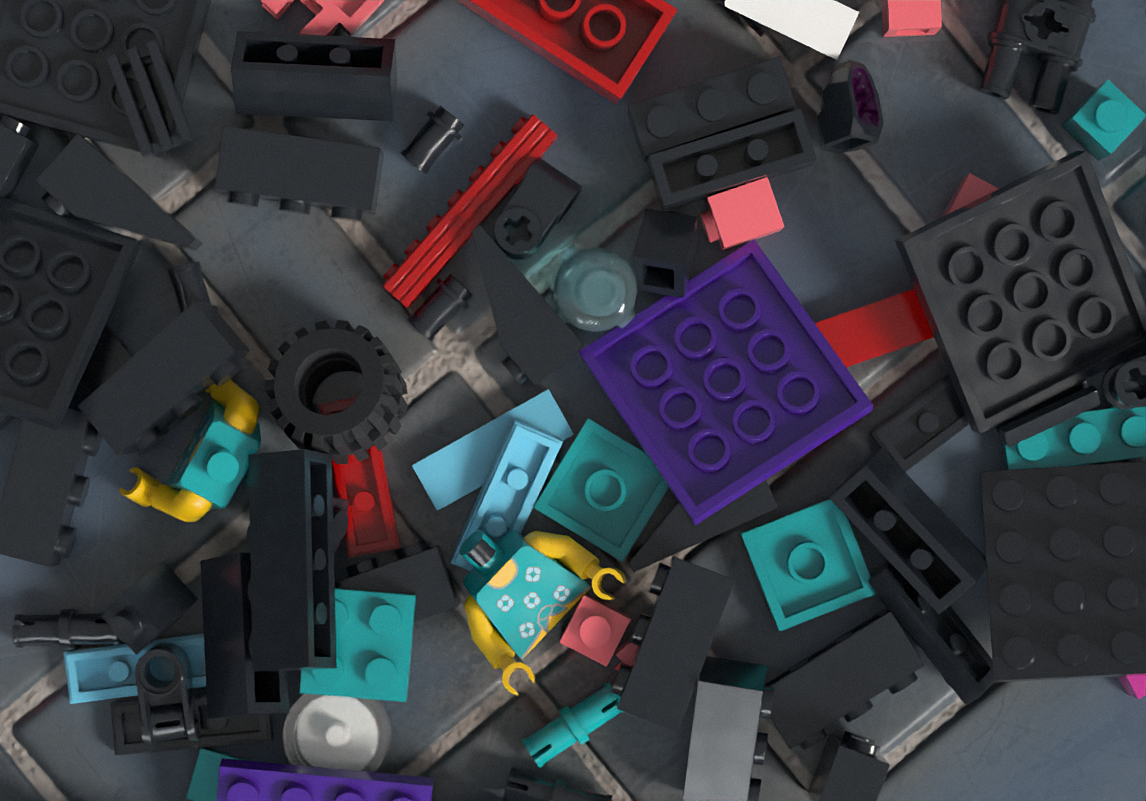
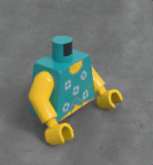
(210, 461)
(524, 591)

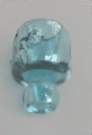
(593, 288)

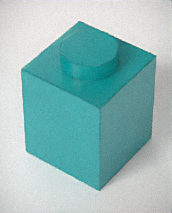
(1103, 120)

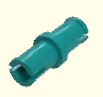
(572, 725)

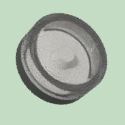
(337, 733)

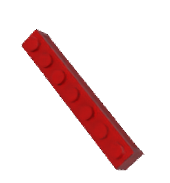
(468, 210)

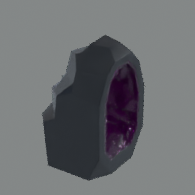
(849, 110)

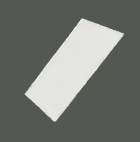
(815, 23)

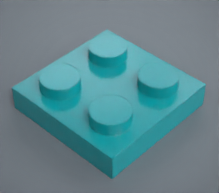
(603, 490)
(807, 563)
(371, 647)

